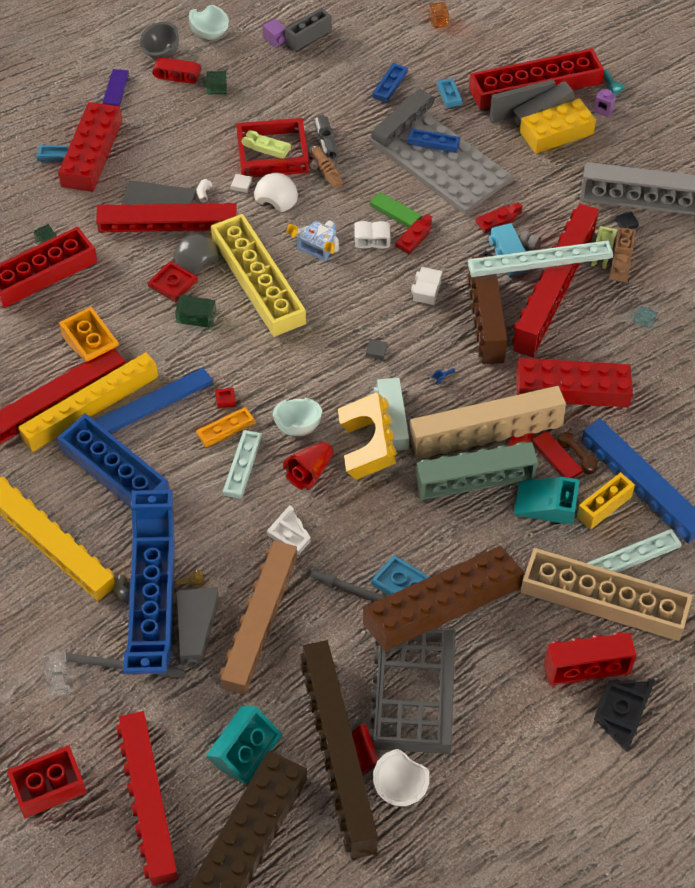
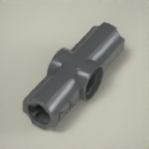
(326, 136)

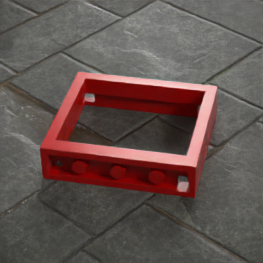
(285, 166)

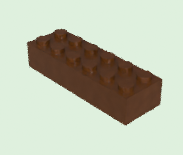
(488, 317)

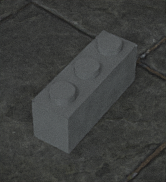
(308, 29)

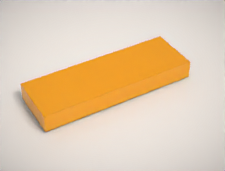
(225, 427)

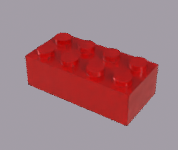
(589, 658)

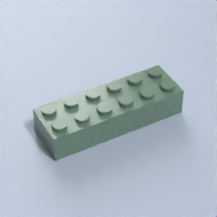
(476, 470)

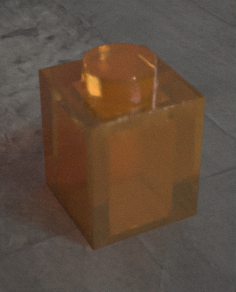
(439, 15)

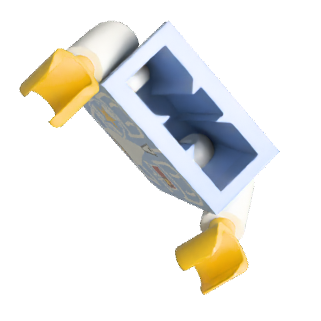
(316, 239)

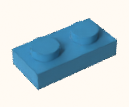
(449, 93)

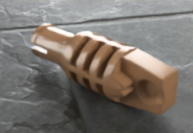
(327, 168)

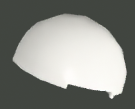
(276, 190)
(400, 779)

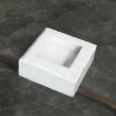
(241, 183)

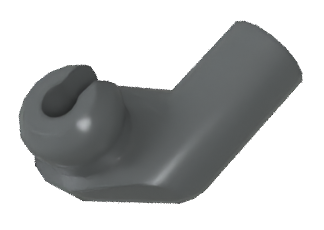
(120, 590)

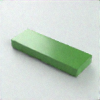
(394, 209)

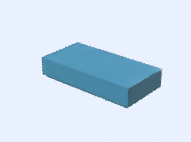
(52, 153)

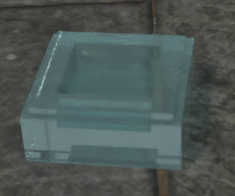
(645, 317)

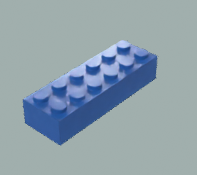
(109, 460)

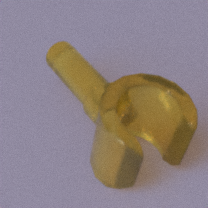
(197, 578)

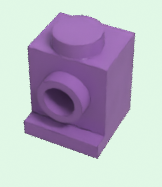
(605, 98)

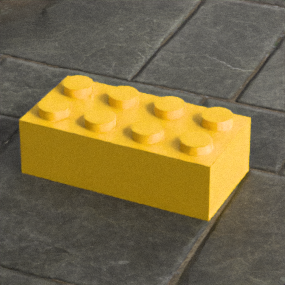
(557, 126)

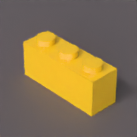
(605, 501)

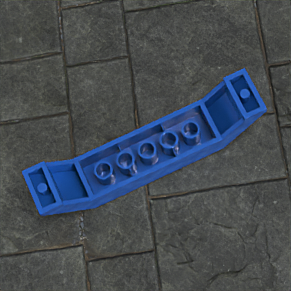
(151, 583)

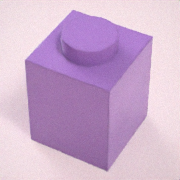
(274, 32)

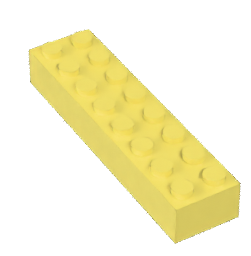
(258, 275)

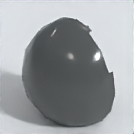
(160, 40)
(195, 252)

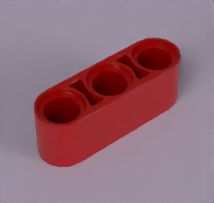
(176, 70)

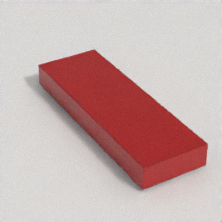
(557, 456)

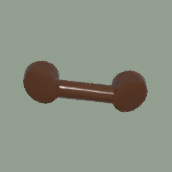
(589, 463)

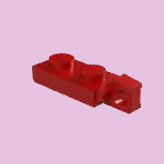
(499, 217)
(415, 234)

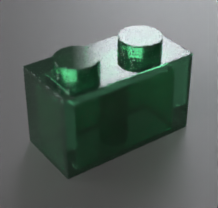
(196, 311)

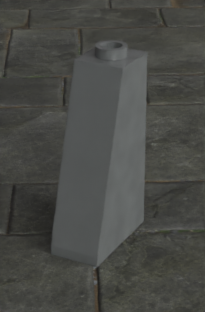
(553, 97)
(195, 622)

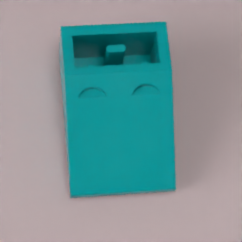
(548, 499)

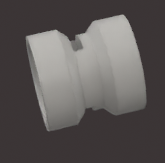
(530, 241)

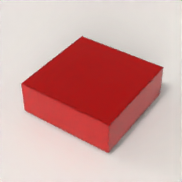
(225, 398)

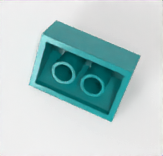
(244, 744)

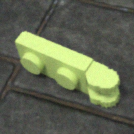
(266, 145)
(604, 235)

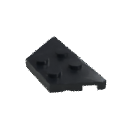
(623, 708)

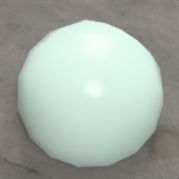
(209, 23)
(297, 416)

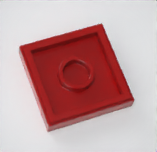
(172, 281)

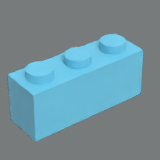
(506, 242)

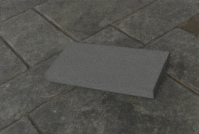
(505, 102)
(151, 193)

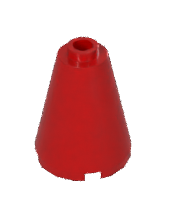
(308, 465)

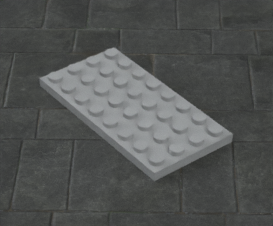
(459, 177)

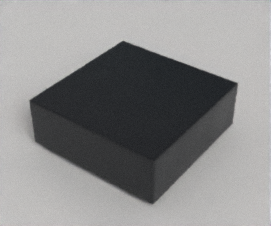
(627, 220)

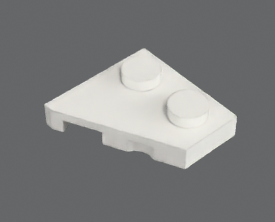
(289, 530)

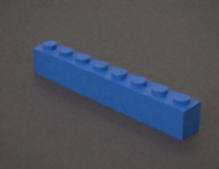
(648, 482)

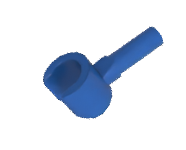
(439, 375)

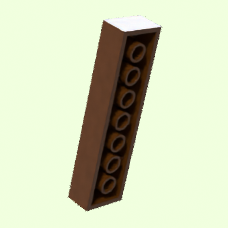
(442, 597)

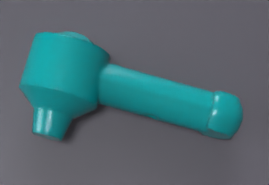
(614, 86)

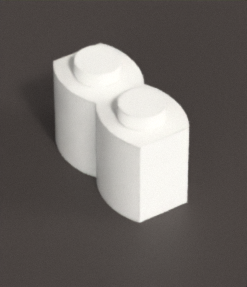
(372, 234)
(427, 285)

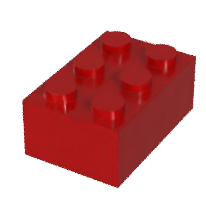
(46, 781)

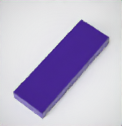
(116, 87)

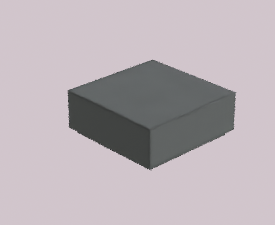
(376, 349)

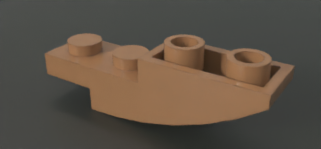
(622, 254)

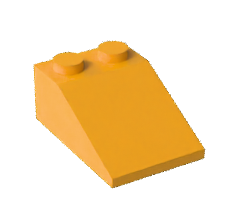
(87, 334)

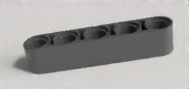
(402, 117)

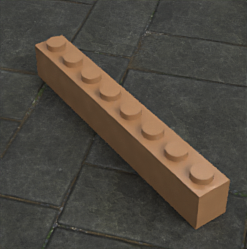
(259, 618)

